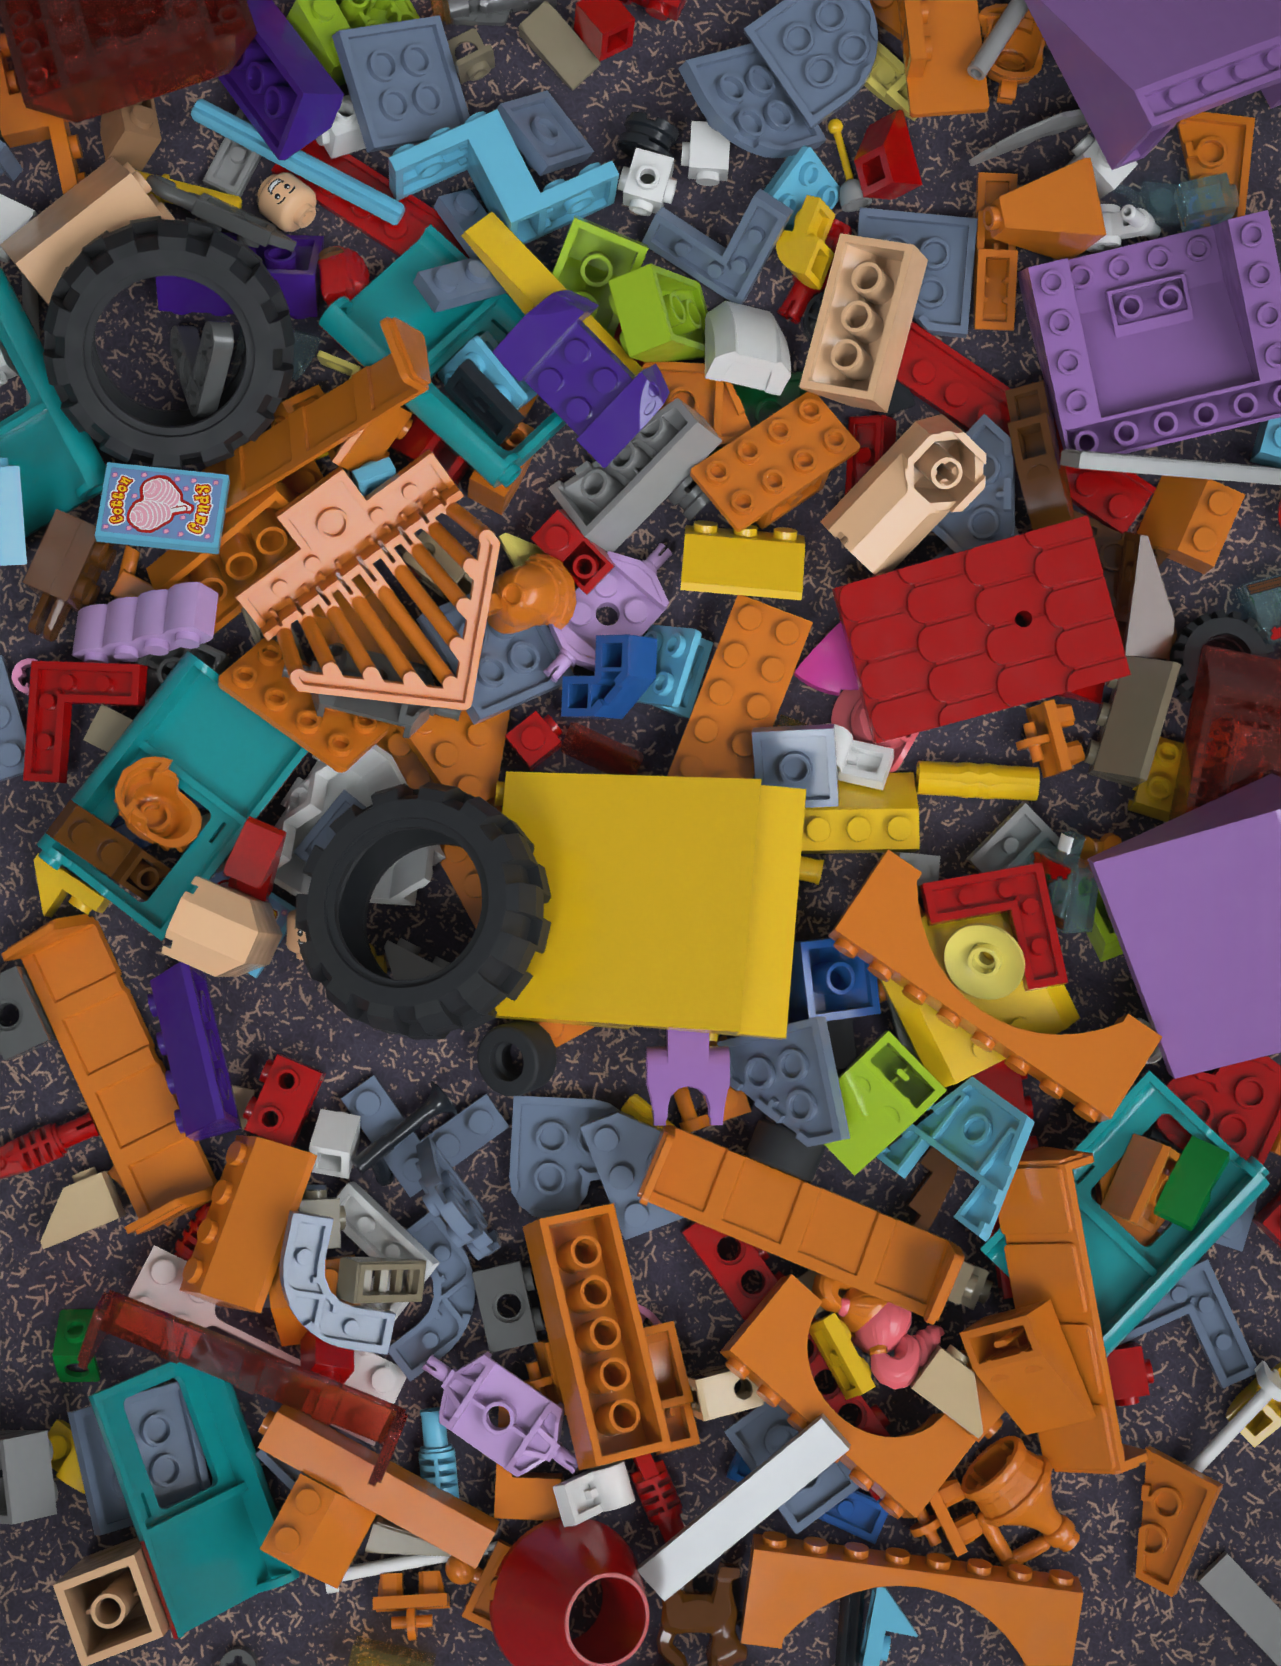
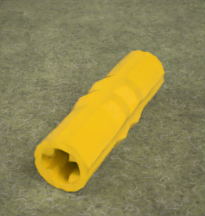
(977, 780)

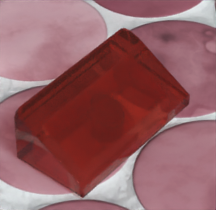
(601, 751)

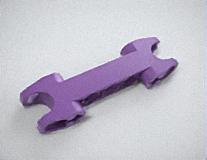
(690, 1063)

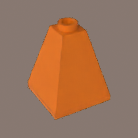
(1050, 215)

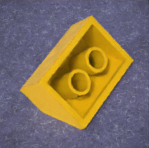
(743, 561)
(866, 819)

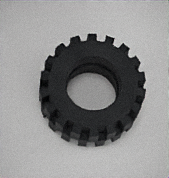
(1219, 627)

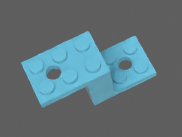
(501, 177)

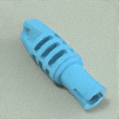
(437, 1456)

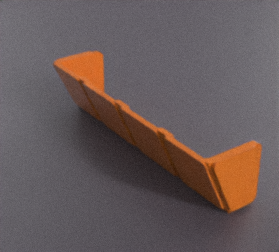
(331, 418)
(115, 1068)
(801, 1222)
(1051, 1262)

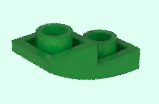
(1191, 1183)

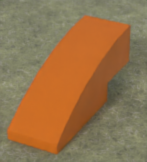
(672, 1385)

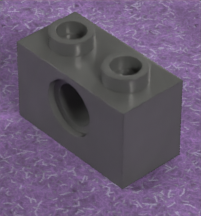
(32, 1027)
(501, 1329)

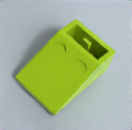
(321, 19)
(881, 1099)

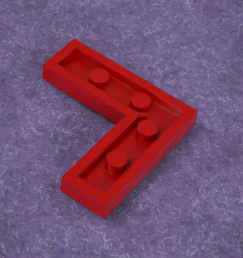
(51, 696)
(1014, 890)

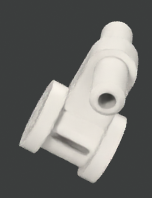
(1124, 224)

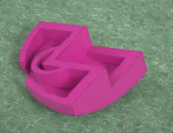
(829, 665)

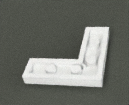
(380, 1237)

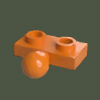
(485, 1579)

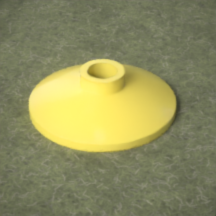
(976, 973)

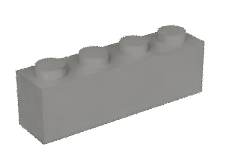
(617, 499)

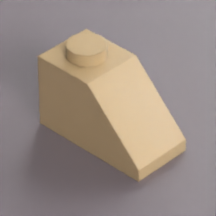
(83, 1207)
(951, 1387)

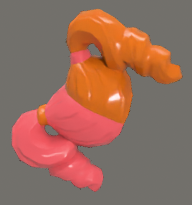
(879, 1329)

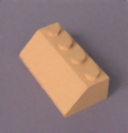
(864, 321)

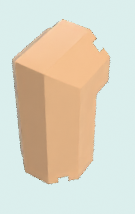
(908, 493)
(222, 930)

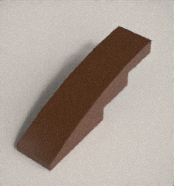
(933, 1188)

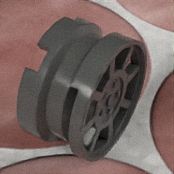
(690, 500)

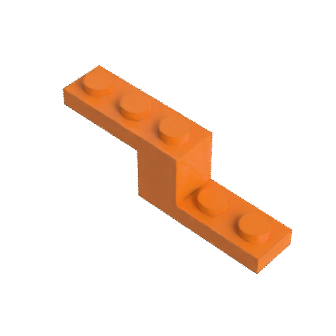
(27, 126)
(524, 1496)

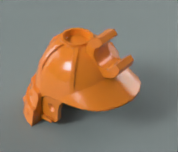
(1019, 58)
(532, 596)
(154, 806)

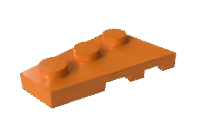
(1216, 146)
(1173, 1519)

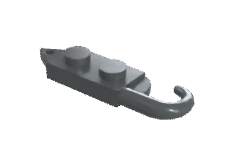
(250, 228)

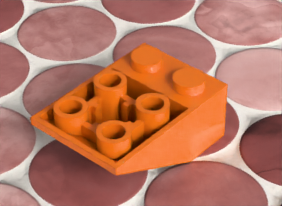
(1029, 1367)

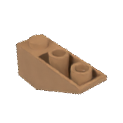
(131, 134)

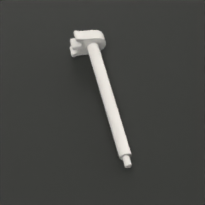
(1270, 1388)
(392, 1565)

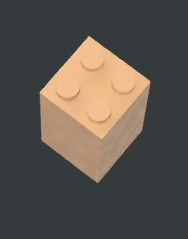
(96, 204)
(111, 1603)

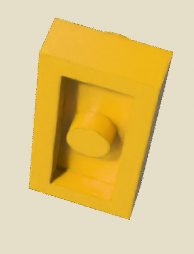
(841, 1357)

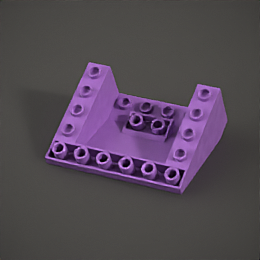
(1159, 62)
(1160, 336)
(1204, 927)

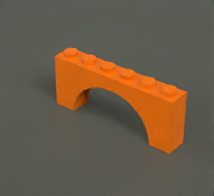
(774, 1356)

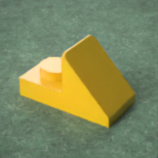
(56, 885)

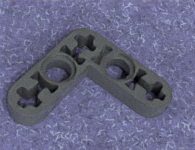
(202, 363)

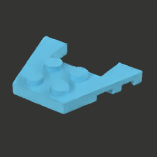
(978, 1135)

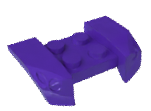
(581, 375)

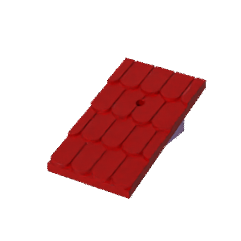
(944, 635)

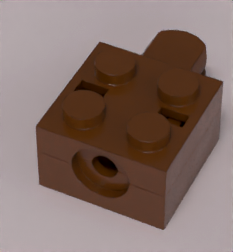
(66, 572)

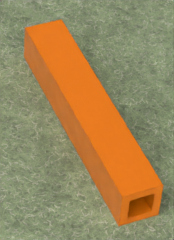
(398, 1498)

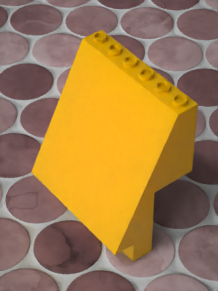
(662, 900)

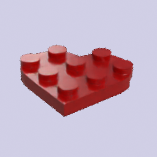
(1235, 1102)

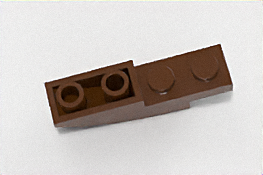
(1038, 455)
(108, 850)

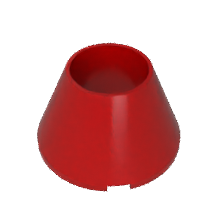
(542, 1581)

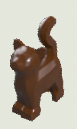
(704, 1613)

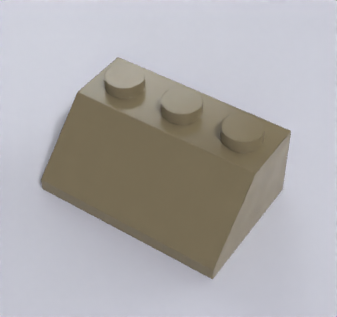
(1132, 722)

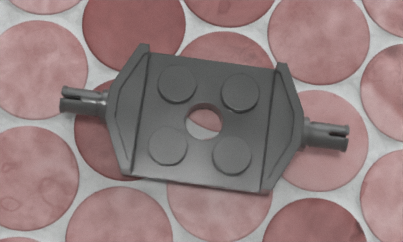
(399, 714)

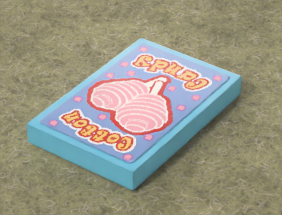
(162, 508)

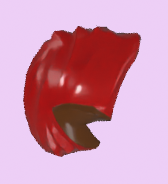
(341, 273)

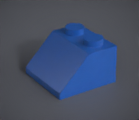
(830, 983)

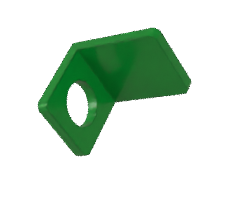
(68, 1343)

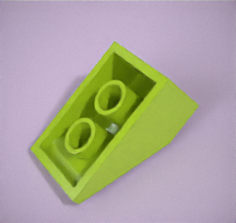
(591, 259)
(659, 315)

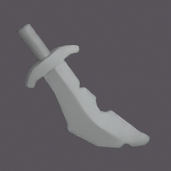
(1047, 127)

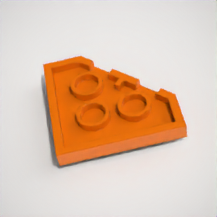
(462, 752)

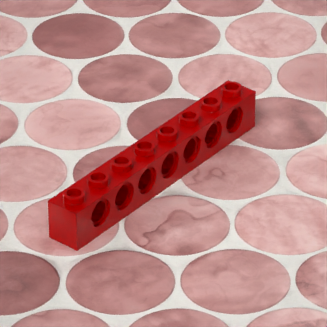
(729, 1275)

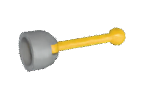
(850, 193)

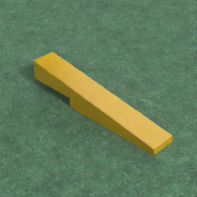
(525, 276)

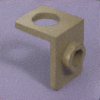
(475, 64)

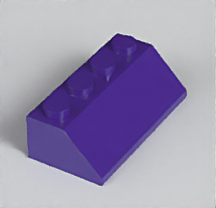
(282, 84)
(295, 272)
(194, 1053)

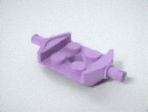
(628, 589)
(534, 1418)

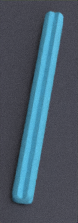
(300, 163)

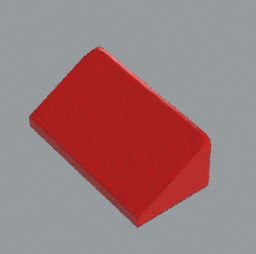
(876, 436)

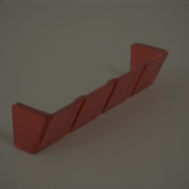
(248, 1370)

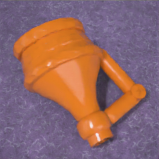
(1016, 1490)

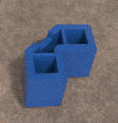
(622, 675)

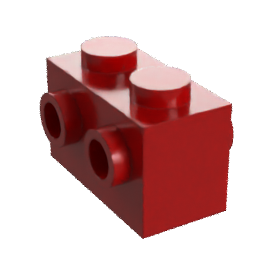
(288, 1103)

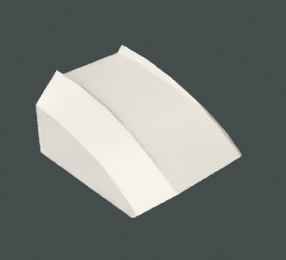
(746, 348)

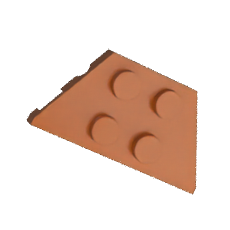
(708, 397)

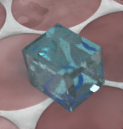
(1205, 201)

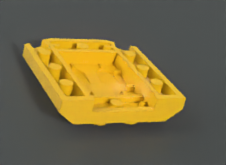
(949, 1051)

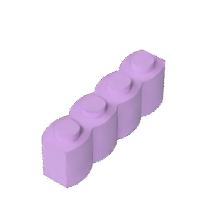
(146, 624)

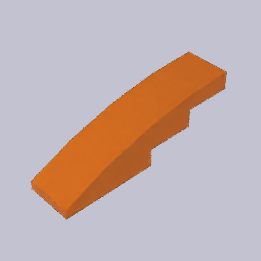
(993, 261)

